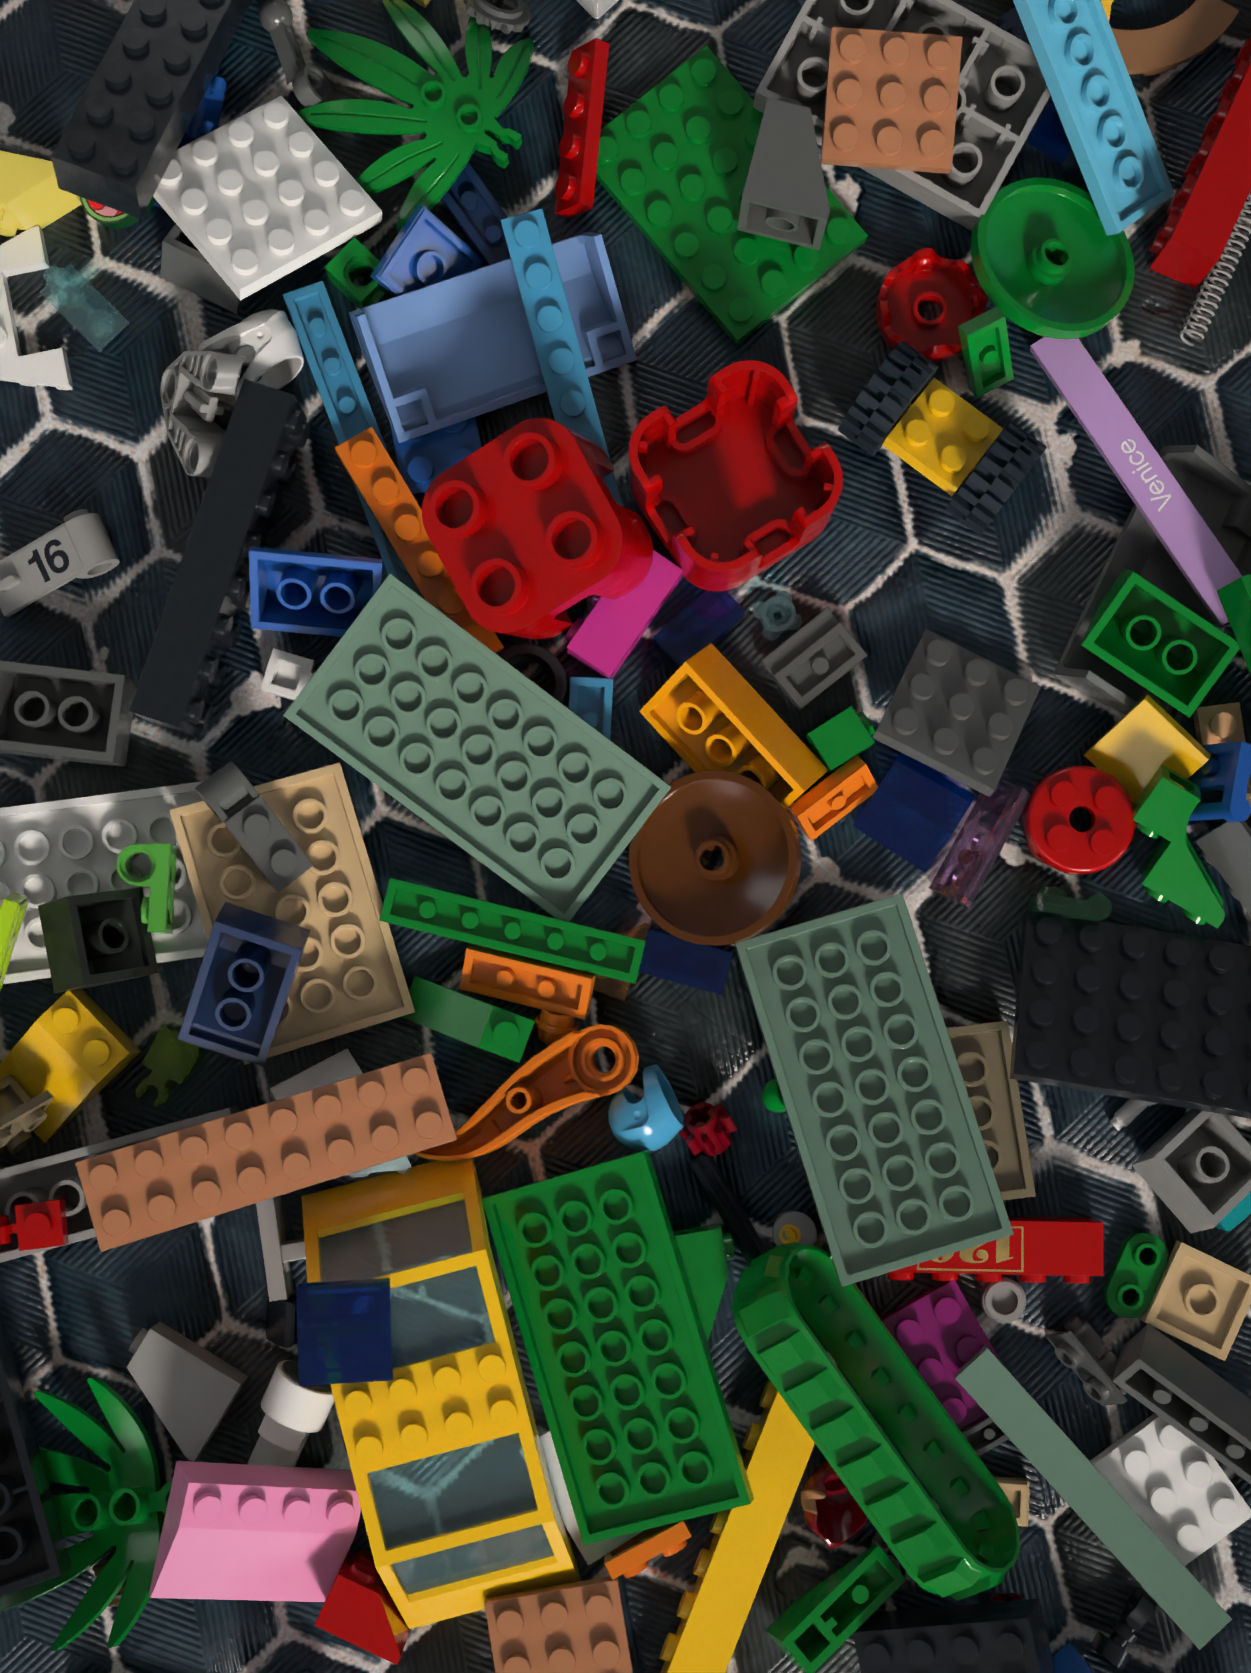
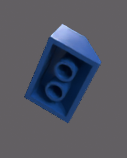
(310, 590)

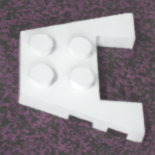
(47, 368)

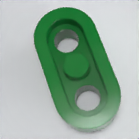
(1131, 1273)

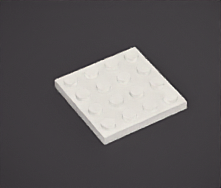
(263, 197)

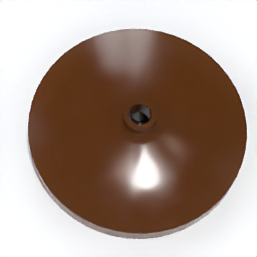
(677, 852)

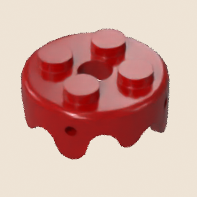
(931, 279)
(1048, 825)

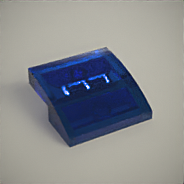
(914, 811)
(344, 1332)

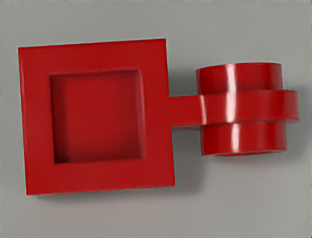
(37, 1225)

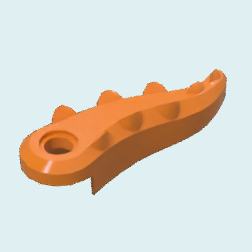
(542, 1086)

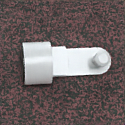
(289, 1417)

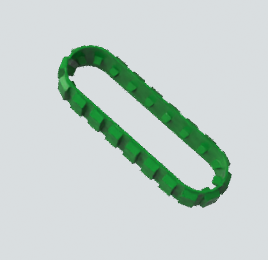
(931, 1552)

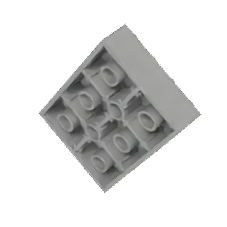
(996, 102)

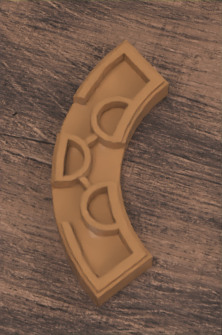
(1177, 41)

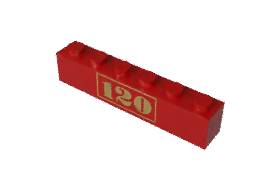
(1038, 1248)

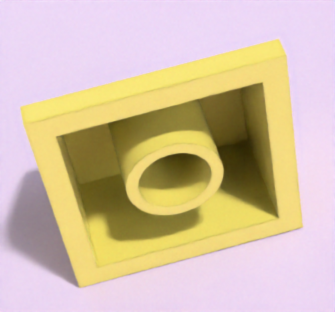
(30, 194)

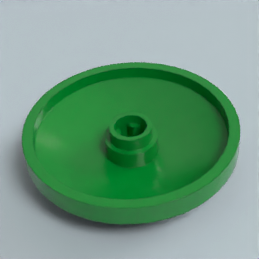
(1050, 259)

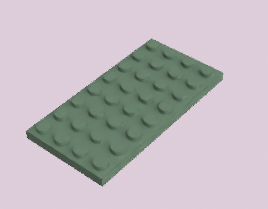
(477, 749)
(872, 1090)

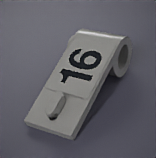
(68, 552)

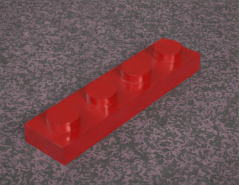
(581, 128)

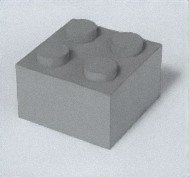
(1199, 1169)

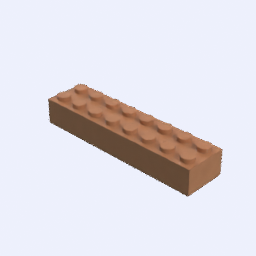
(265, 1151)

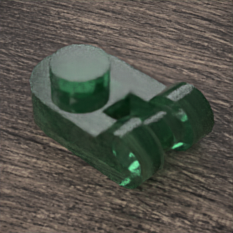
(1055, 901)

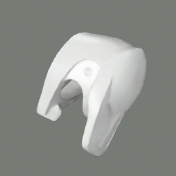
(268, 347)

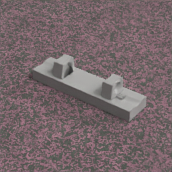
(276, 1249)

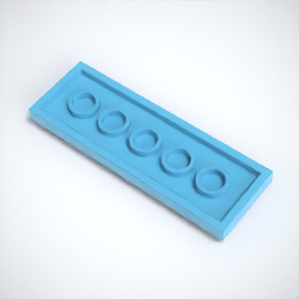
(1097, 107)

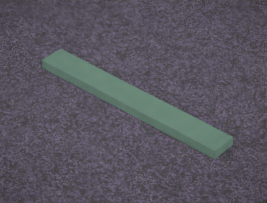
(1092, 1497)

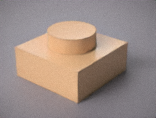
(1219, 724)

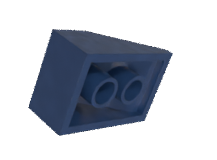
(243, 983)

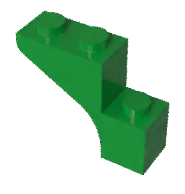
(1174, 867)

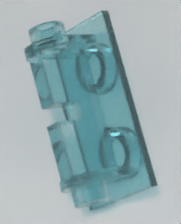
(82, 305)

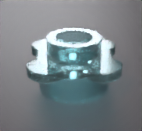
(780, 603)

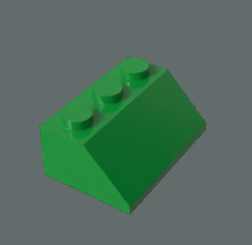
(1158, 642)

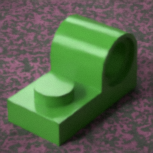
(159, 907)

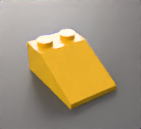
(71, 1054)

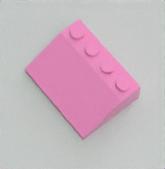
(254, 1532)

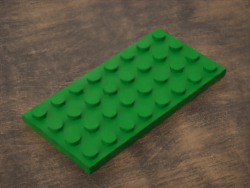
(617, 1349)

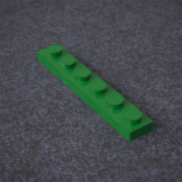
(512, 930)

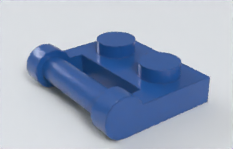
(1227, 772)

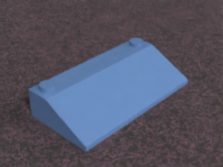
(469, 344)

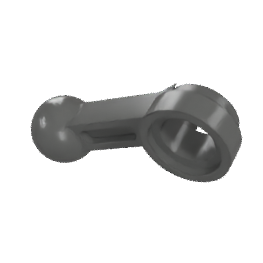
(308, 80)

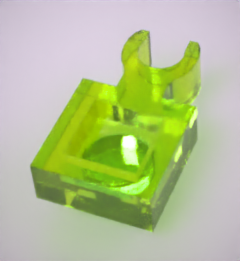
(169, 1061)

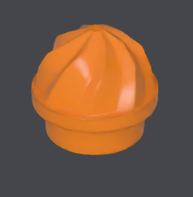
(554, 1026)

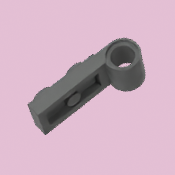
(254, 826)

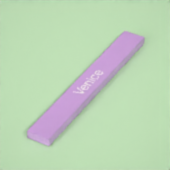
(1139, 469)

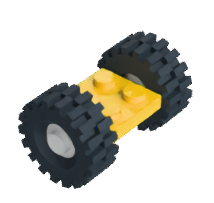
(941, 436)

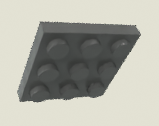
(957, 712)

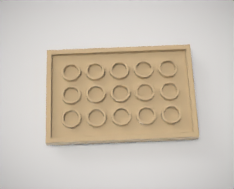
(350, 958)

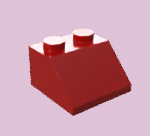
(363, 1610)

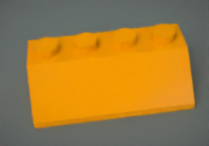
(726, 726)

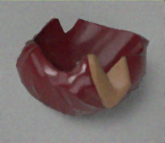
(830, 1507)

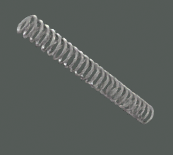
(1219, 277)

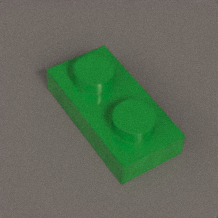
(986, 352)

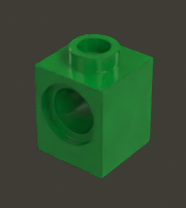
(350, 263)
(841, 738)

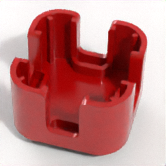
(733, 478)
(534, 529)

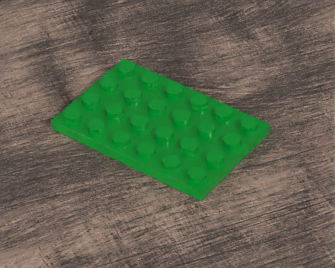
(680, 177)

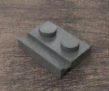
(813, 659)

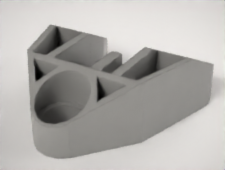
(191, 403)

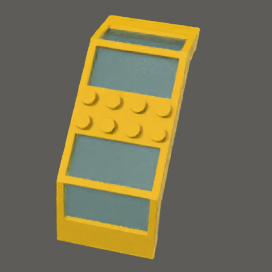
(451, 1443)

